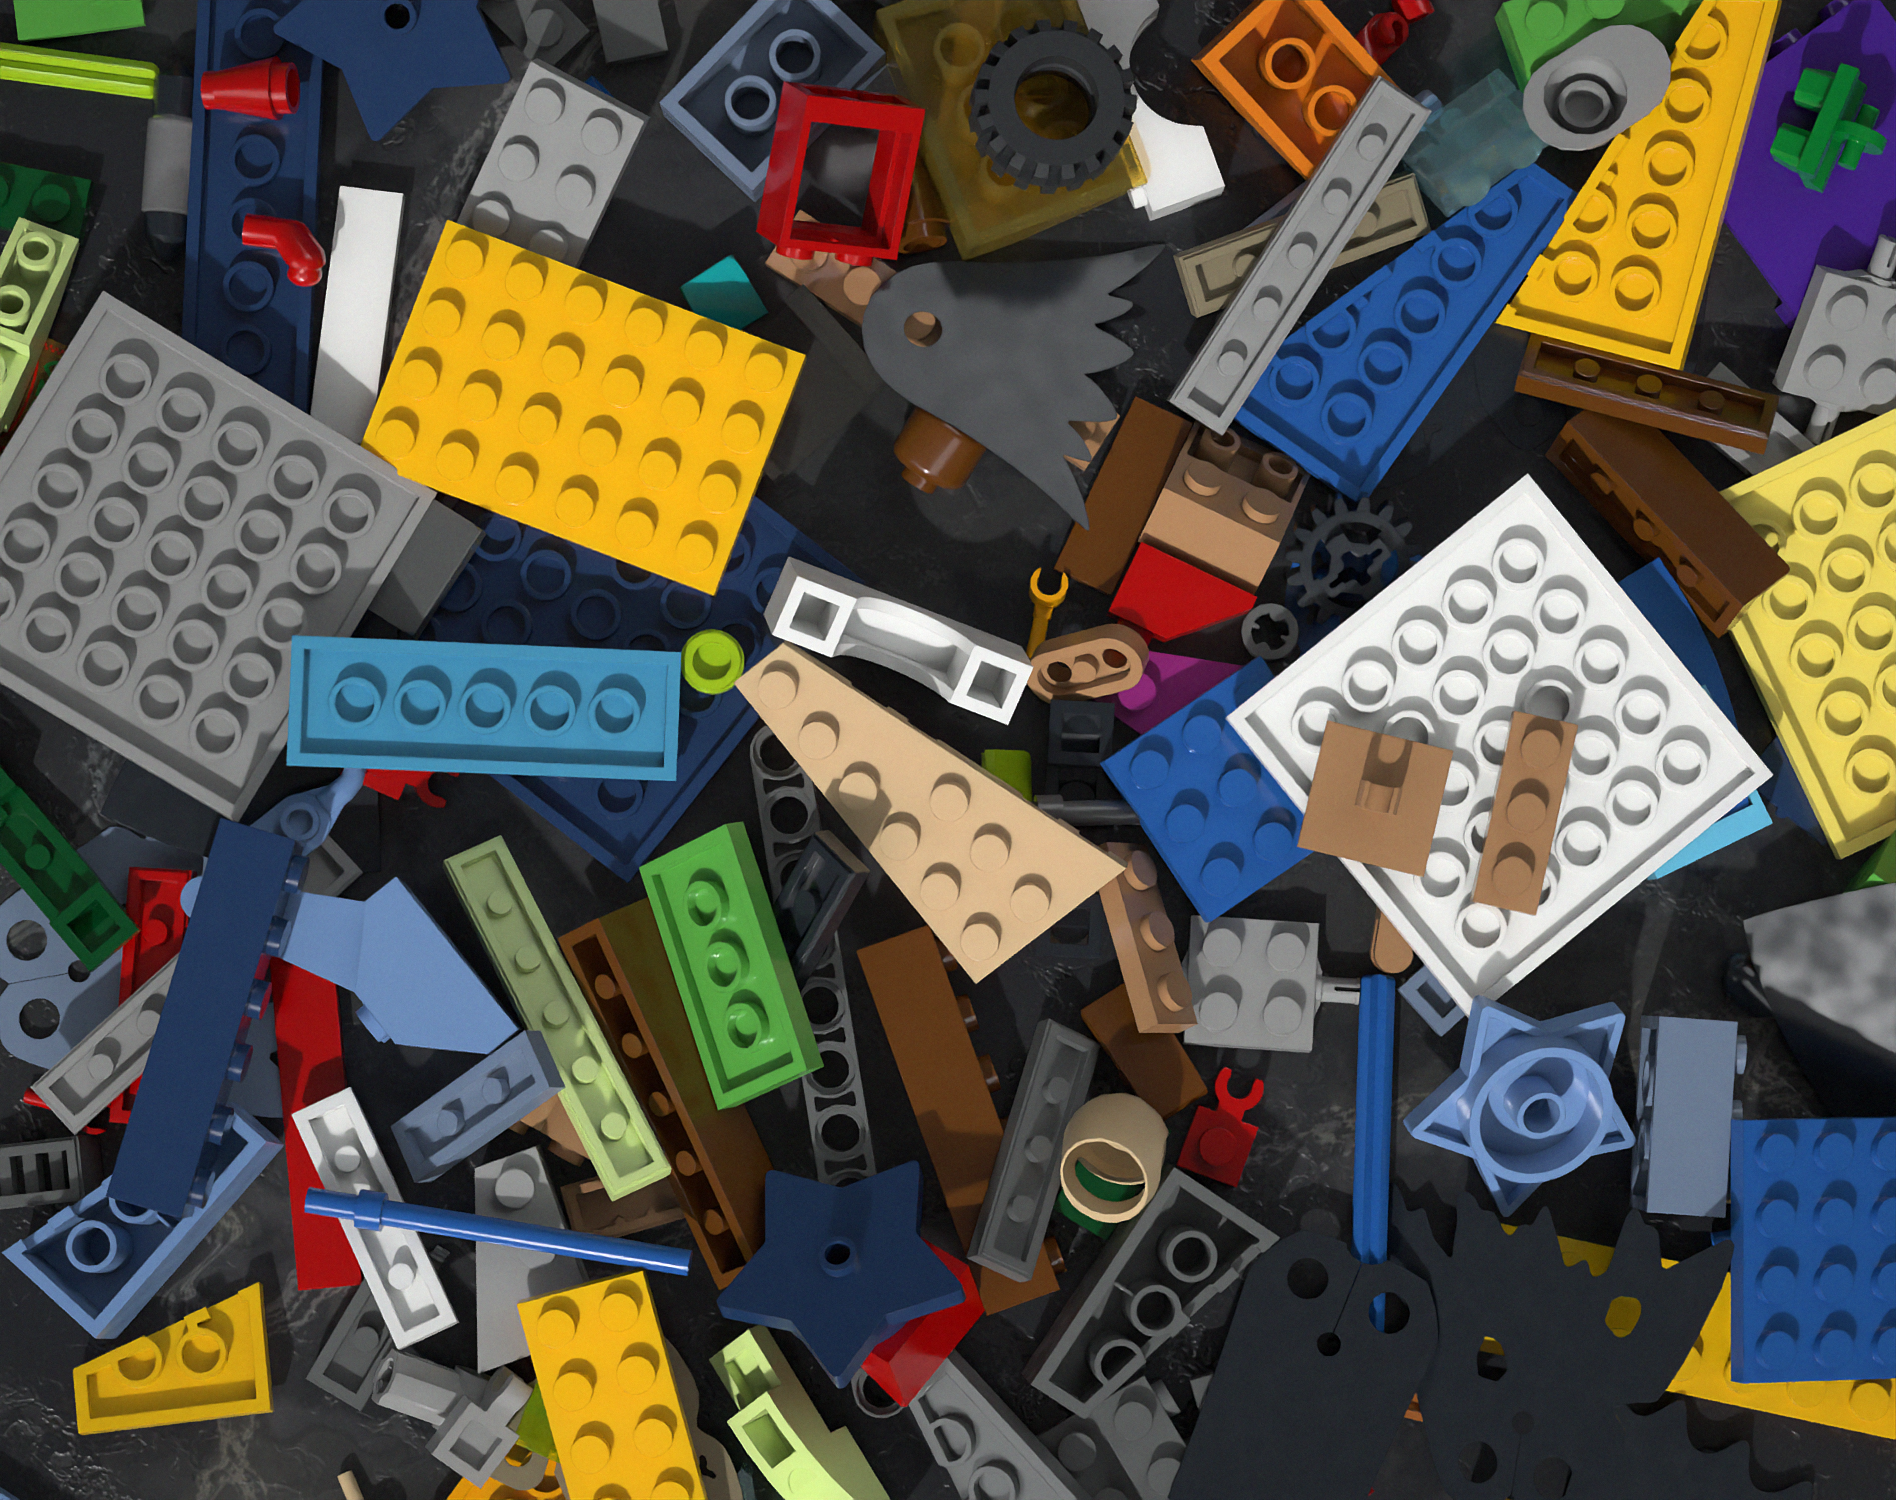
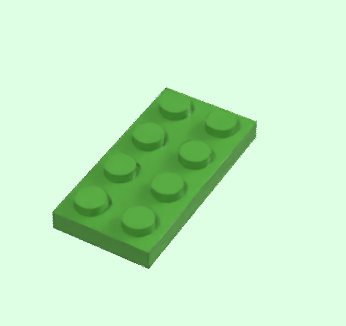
(731, 966)

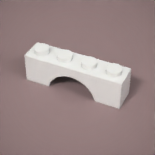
(1173, 155)
(860, 622)

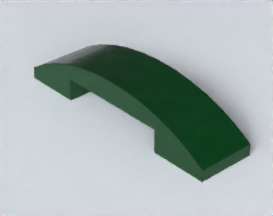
(59, 879)

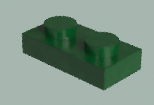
(45, 199)

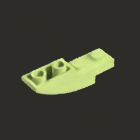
(31, 288)
(785, 1429)

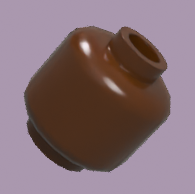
(935, 453)

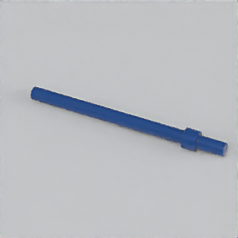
(374, 1210)

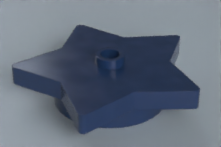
(392, 67)
(842, 1266)

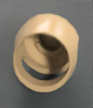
(1118, 1142)

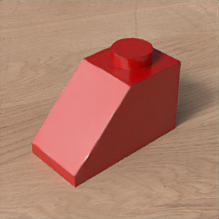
(1172, 598)

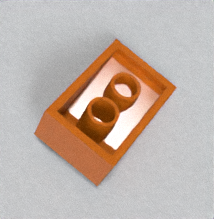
(1290, 75)

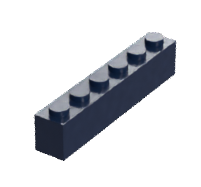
(207, 1020)

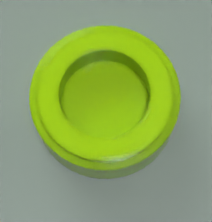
(712, 661)

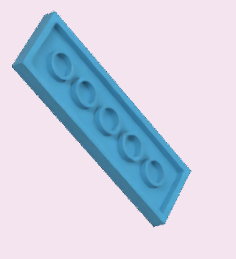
(483, 708)

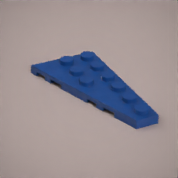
(1379, 357)

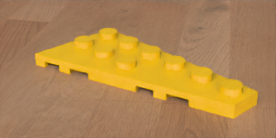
(1649, 217)

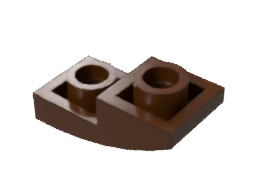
(1147, 1063)

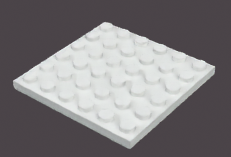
(1492, 626)

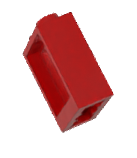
(890, 180)

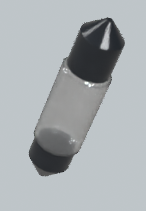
(168, 161)

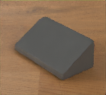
(426, 569)

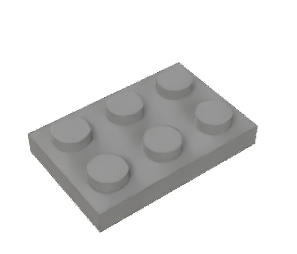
(553, 165)

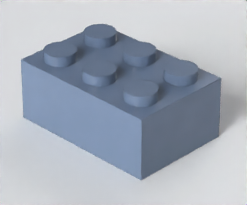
(735, 90)
(1685, 1115)

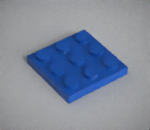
(1210, 798)

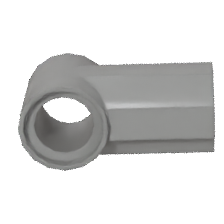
(423, 1387)

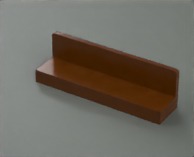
(1668, 513)

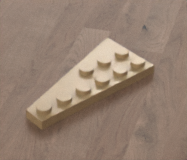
(945, 830)

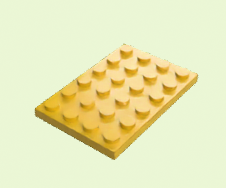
(582, 407)

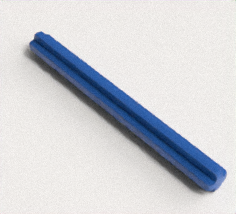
(1373, 1128)

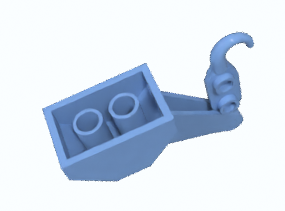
(383, 948)

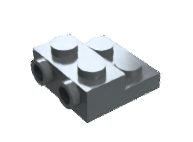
(1124, 1445)

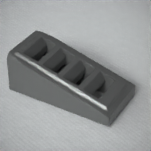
(74, 1170)

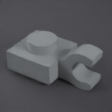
(478, 1436)

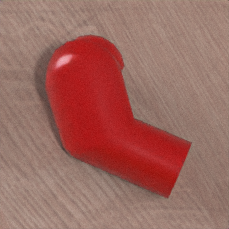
(293, 242)

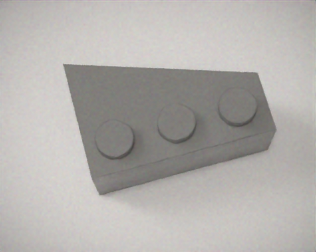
(521, 1191)

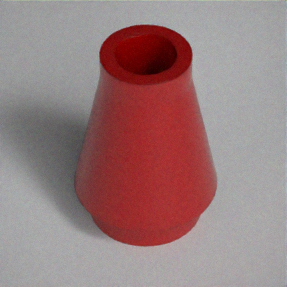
(255, 89)

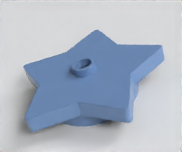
(1528, 1097)

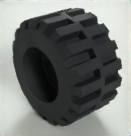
(1062, 54)

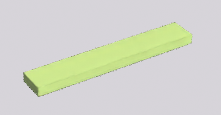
(552, 1002)

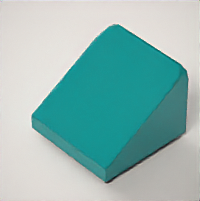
(724, 295)

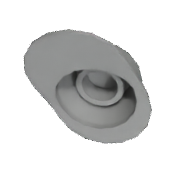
(1597, 88)

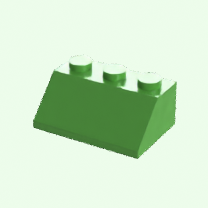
(1546, 28)

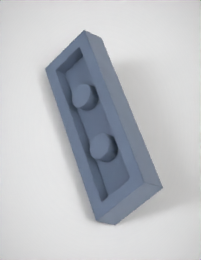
(477, 1106)

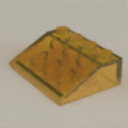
(934, 62)

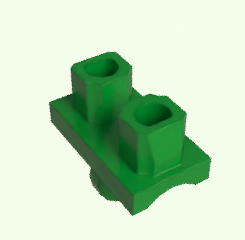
(1837, 102)

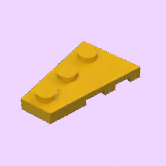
(188, 1372)

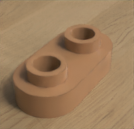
(1092, 664)

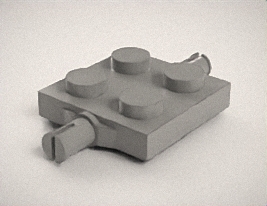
(1844, 343)
(1257, 983)

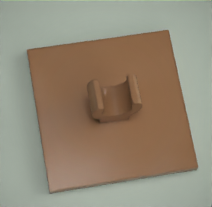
(1375, 798)

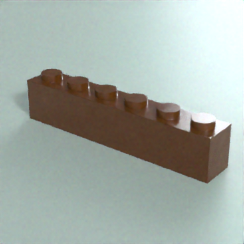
(949, 1093)
(711, 1151)

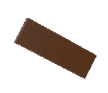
(1123, 496)

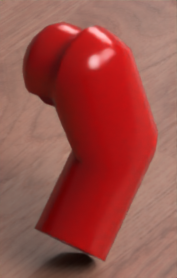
(1383, 35)

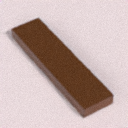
(1647, 393)

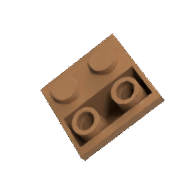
(1226, 506)

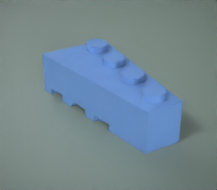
(113, 1256)

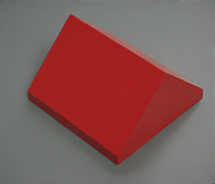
(919, 1348)

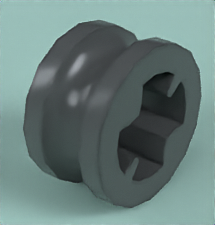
(1278, 615)

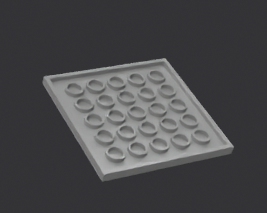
(173, 544)

